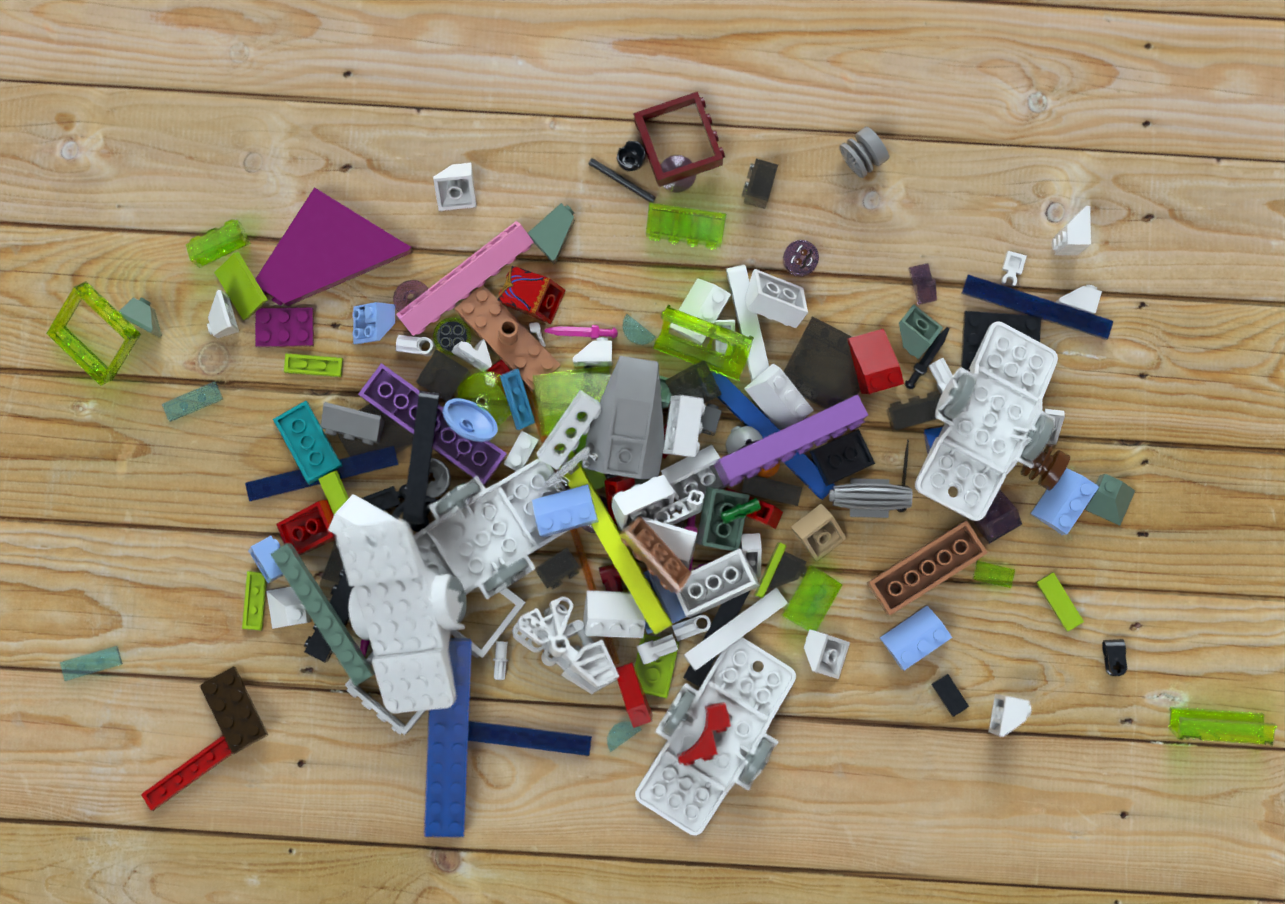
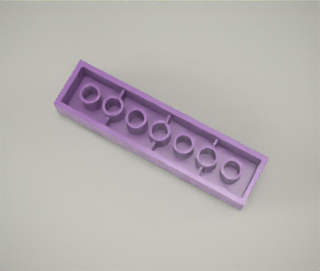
(399, 402)
(789, 441)

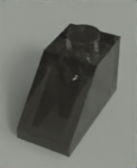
(788, 570)

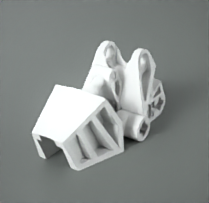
(588, 668)

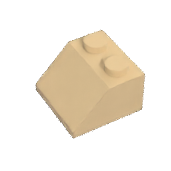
(818, 532)

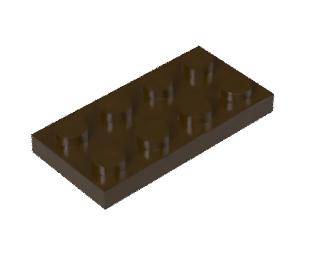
(233, 710)

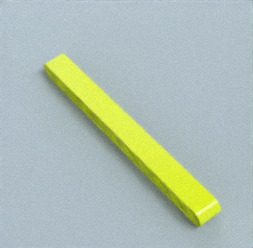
(622, 557)

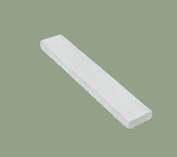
(735, 629)

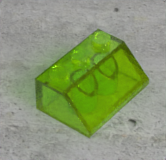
(217, 243)
(811, 599)

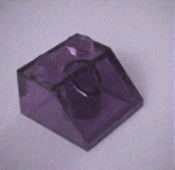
(999, 519)

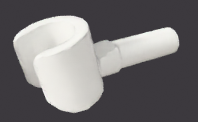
(536, 328)

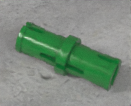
(740, 511)

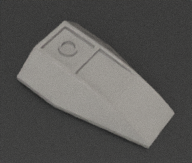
(630, 425)

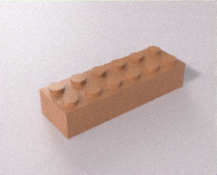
(927, 567)

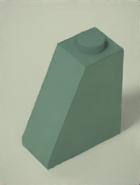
(553, 231)

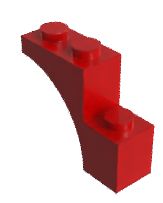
(705, 747)

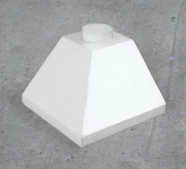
(455, 187)
(221, 316)
(595, 354)
(286, 608)
(825, 653)

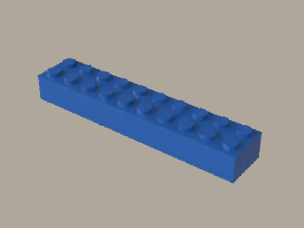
(448, 752)

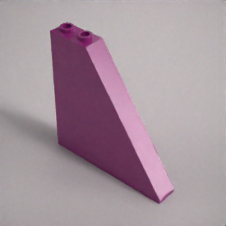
(324, 250)

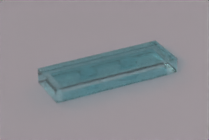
(192, 401)
(91, 663)

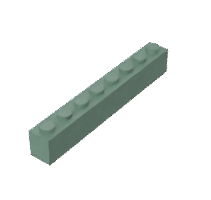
(322, 613)

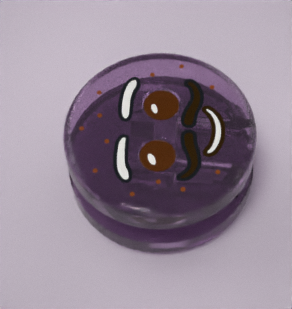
(800, 258)

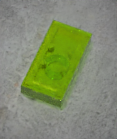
(993, 574)

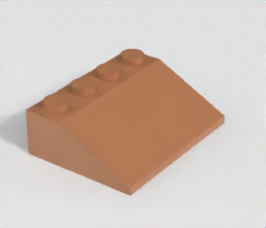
(655, 554)

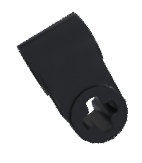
(1115, 654)

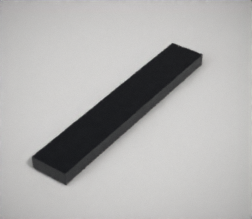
(726, 612)

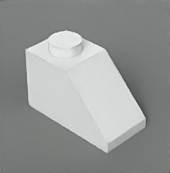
(1084, 299)
(751, 547)

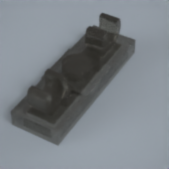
(571, 466)

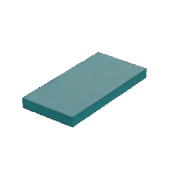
(307, 442)

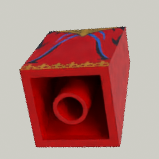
(531, 294)

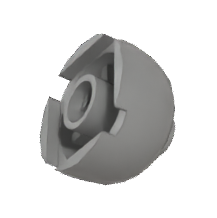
(741, 437)

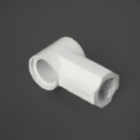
(414, 345)
(941, 373)
(689, 628)
(653, 650)

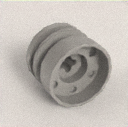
(866, 150)
(442, 479)

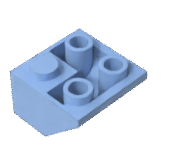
(372, 321)

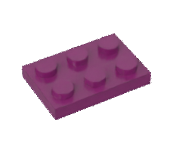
(284, 327)

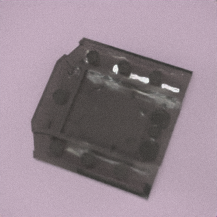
(823, 365)

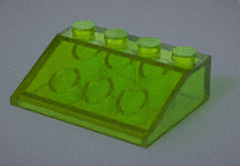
(685, 225)
(557, 390)

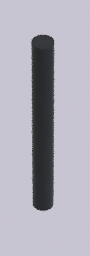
(621, 180)

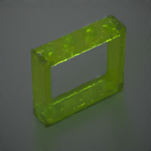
(80, 352)

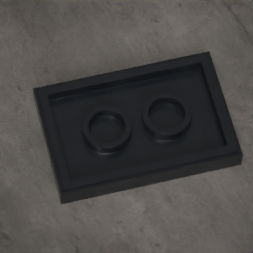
(842, 457)

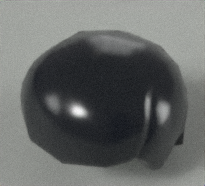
(631, 156)

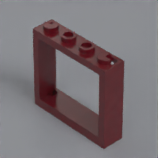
(690, 169)

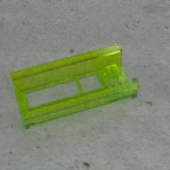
(729, 365)
(1221, 726)

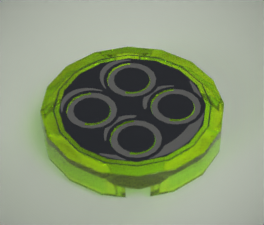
(449, 333)

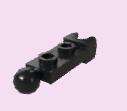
(386, 498)

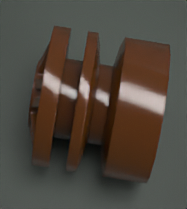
(1048, 467)

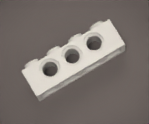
(580, 403)

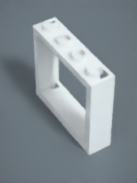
(519, 603)
(383, 714)

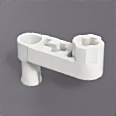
(688, 506)

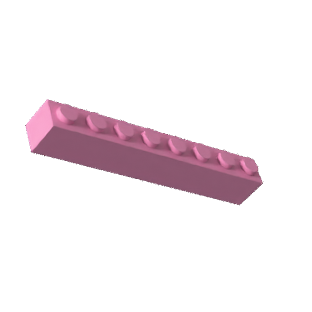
(465, 278)

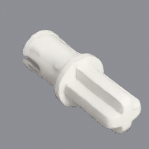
(500, 660)

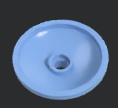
(469, 420)

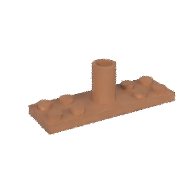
(517, 350)

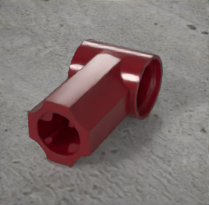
(611, 578)

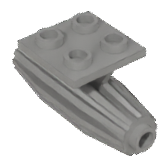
(871, 497)

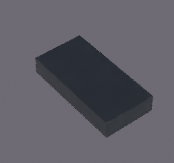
(950, 695)

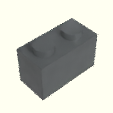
(710, 419)

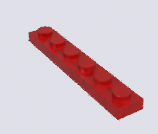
(186, 773)

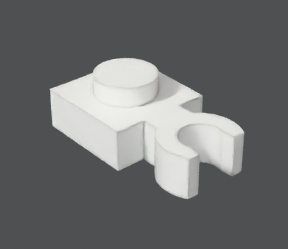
(1013, 265)

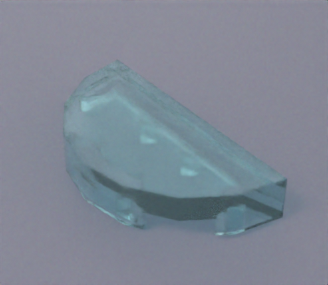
(636, 332)
(620, 733)

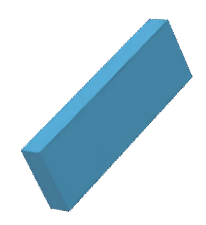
(517, 399)

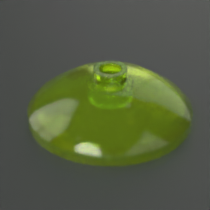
(486, 386)

